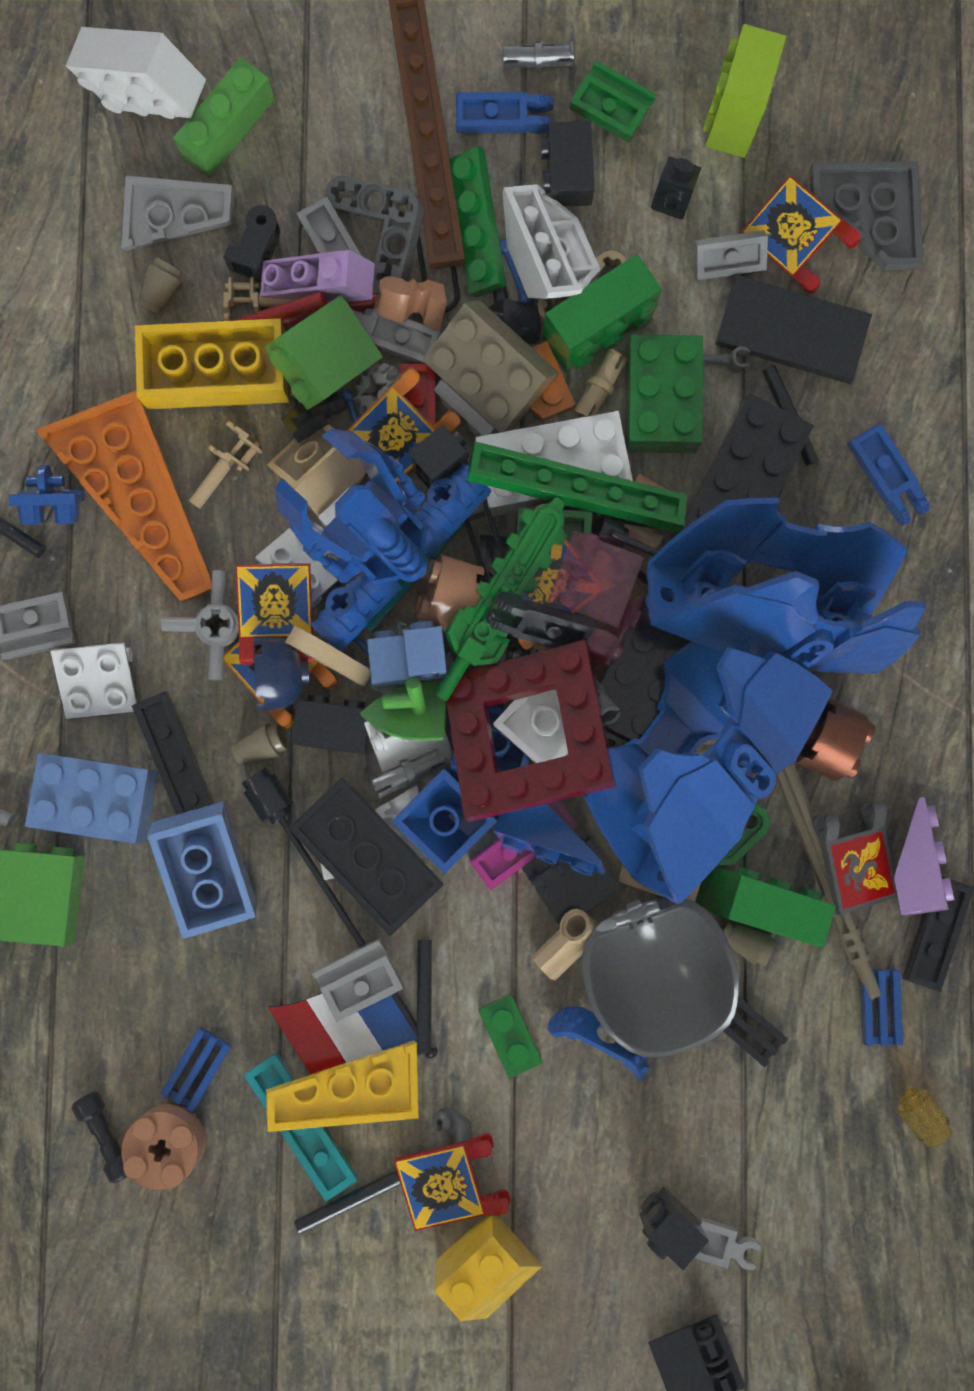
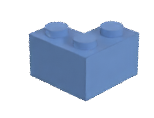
(405, 656)

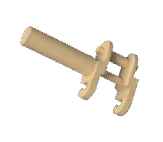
(256, 300)
(224, 465)

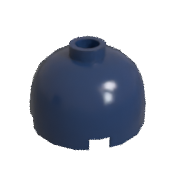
(278, 673)

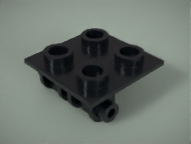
(567, 889)
(697, 1358)

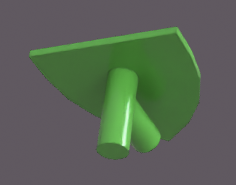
(409, 712)

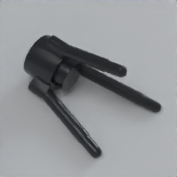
(612, 531)

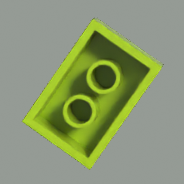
(743, 89)

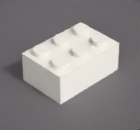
(136, 72)

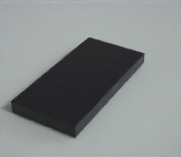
(794, 329)
(366, 856)

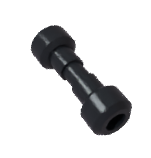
(89, 1110)

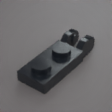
(538, 621)

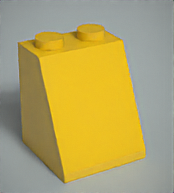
(483, 1269)

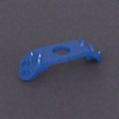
(582, 1024)

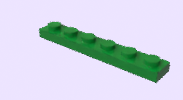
(577, 487)

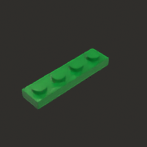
(477, 222)

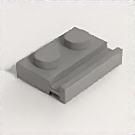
(35, 626)
(358, 980)

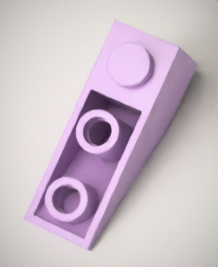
(327, 272)
(918, 871)

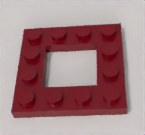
(588, 760)

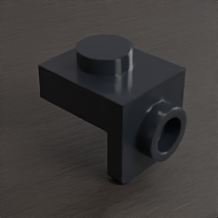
(675, 187)
(520, 317)

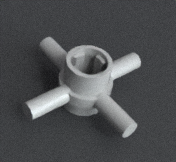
(202, 626)

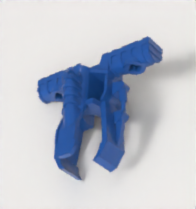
(376, 533)

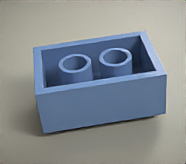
(91, 798)
(203, 869)

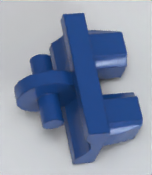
(31, 502)

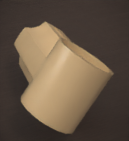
(565, 944)

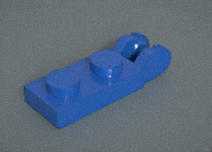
(502, 112)
(888, 472)

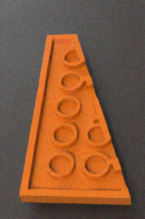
(126, 474)

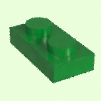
(510, 1035)

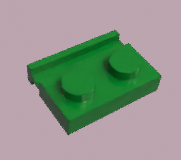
(612, 101)

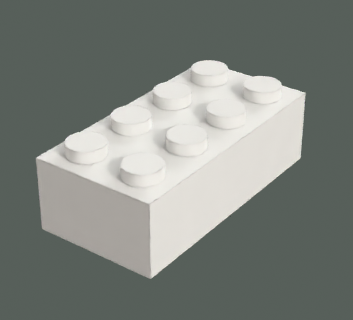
(582, 442)

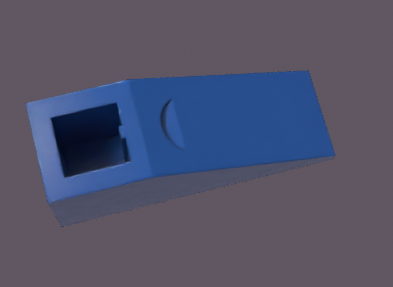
(548, 836)

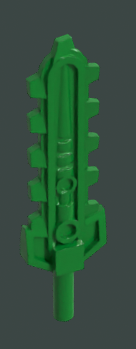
(467, 631)

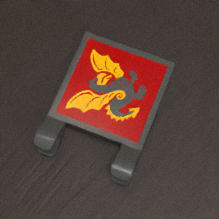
(859, 862)

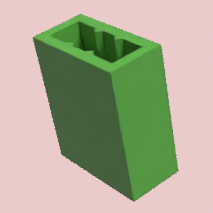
(323, 352)
(40, 894)

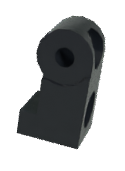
(256, 243)

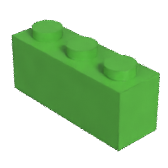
(224, 117)

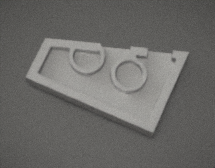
(172, 209)

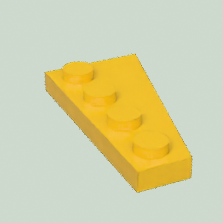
(355, 1092)

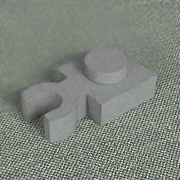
(724, 1245)

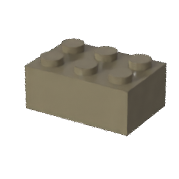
(490, 366)

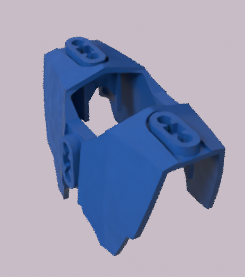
(810, 615)
(685, 809)

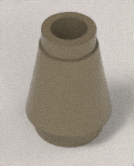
(159, 285)
(262, 744)
(750, 942)

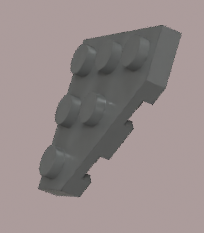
(879, 203)

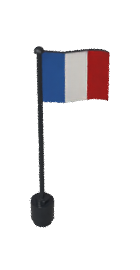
(310, 1023)

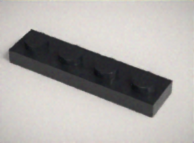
(172, 753)

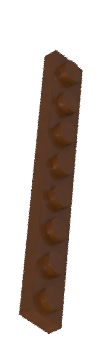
(426, 133)

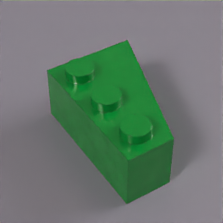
(766, 905)

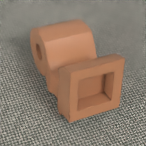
(400, 298)

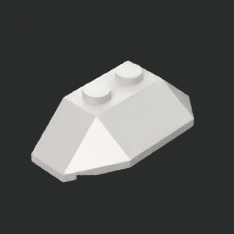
(546, 244)

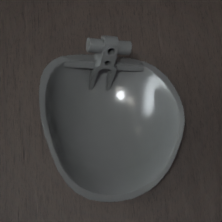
(661, 977)

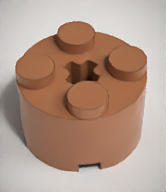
(448, 587)
(147, 1160)

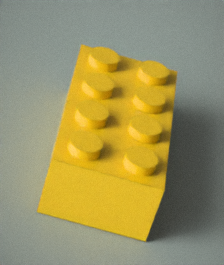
(208, 364)

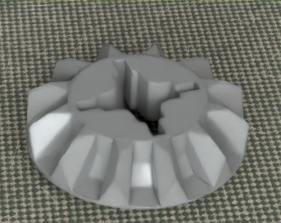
(382, 375)

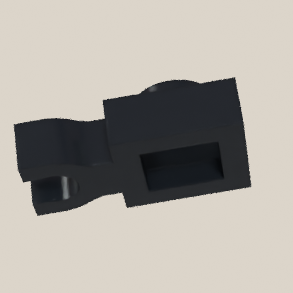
(304, 422)

